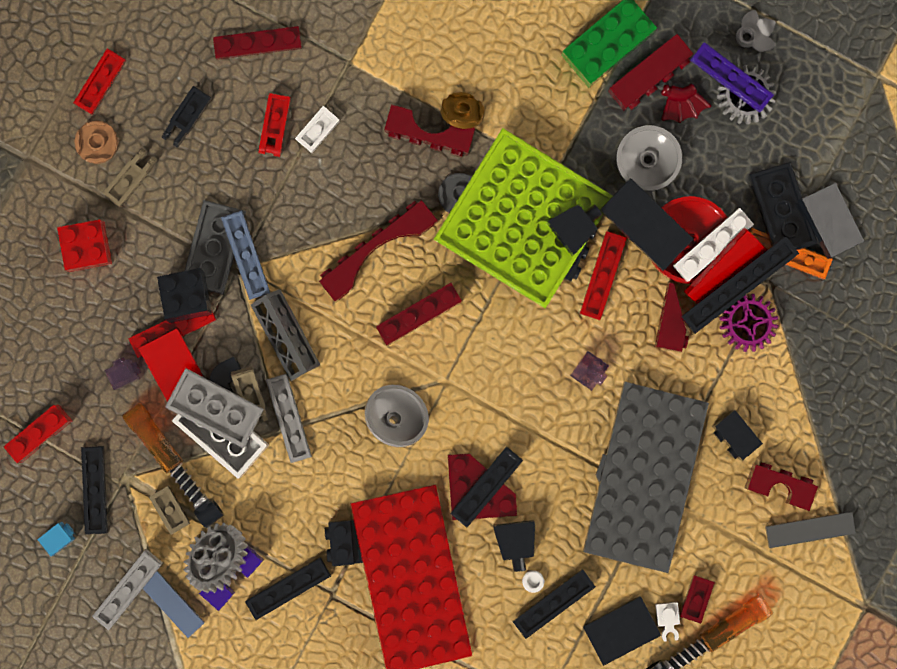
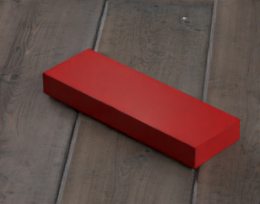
(99, 81)

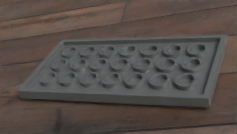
(645, 477)

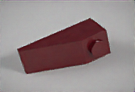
(671, 328)

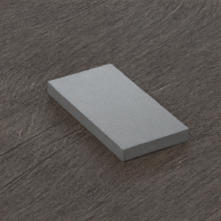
(214, 408)

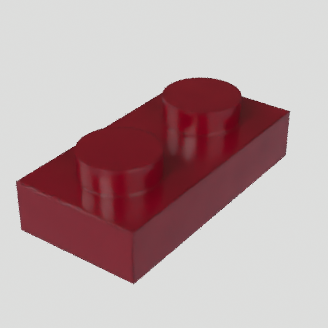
(697, 599)

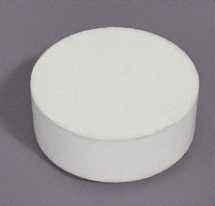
(533, 581)

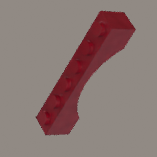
(413, 223)

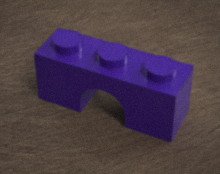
(221, 597)

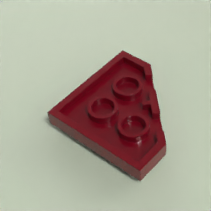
(464, 473)

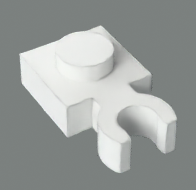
(668, 616)

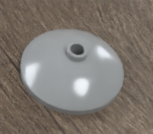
(660, 147)
(404, 408)

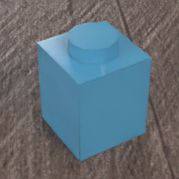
(57, 538)

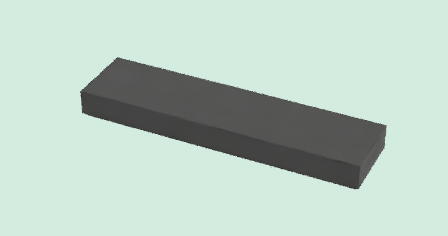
(810, 529)

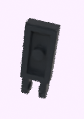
(187, 114)

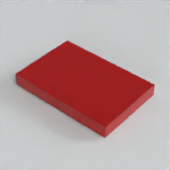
(167, 360)

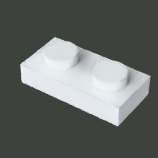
(317, 129)

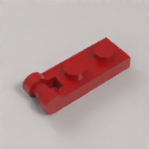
(274, 124)

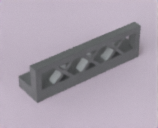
(288, 332)

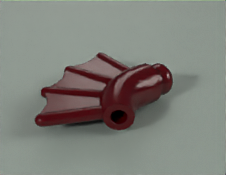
(682, 103)

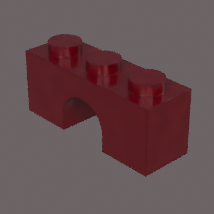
(800, 492)

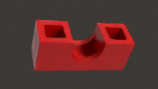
(38, 432)

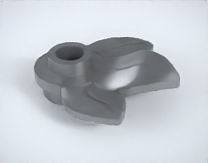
(758, 30)

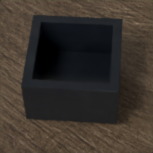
(184, 295)

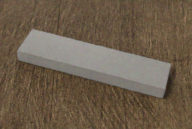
(288, 418)
(127, 589)

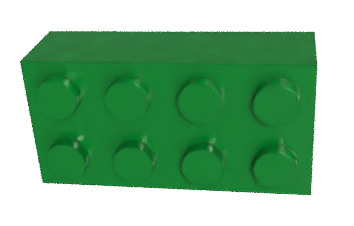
(608, 41)

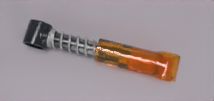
(141, 423)
(751, 613)

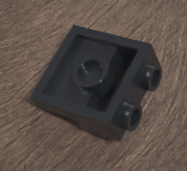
(343, 543)

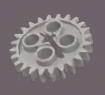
(215, 558)

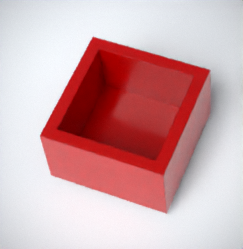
(84, 245)

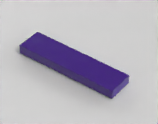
(732, 77)

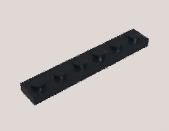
(740, 285)

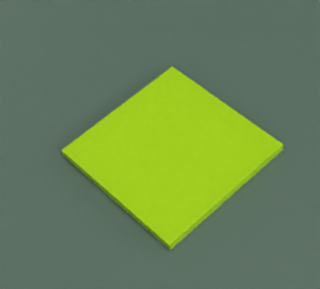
(506, 212)

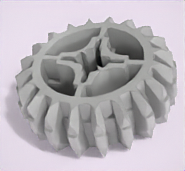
(736, 110)

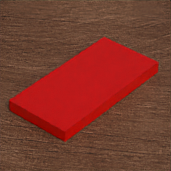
(730, 261)

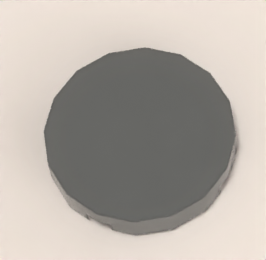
(451, 189)

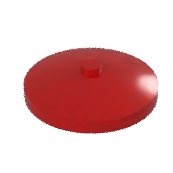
(698, 219)

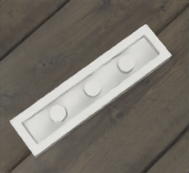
(712, 245)

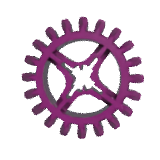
(747, 312)

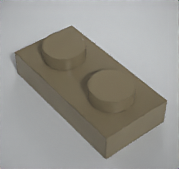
(169, 510)

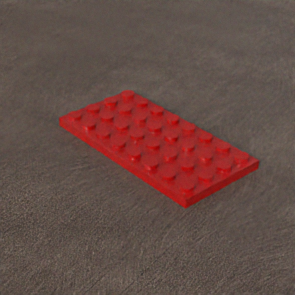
(411, 579)

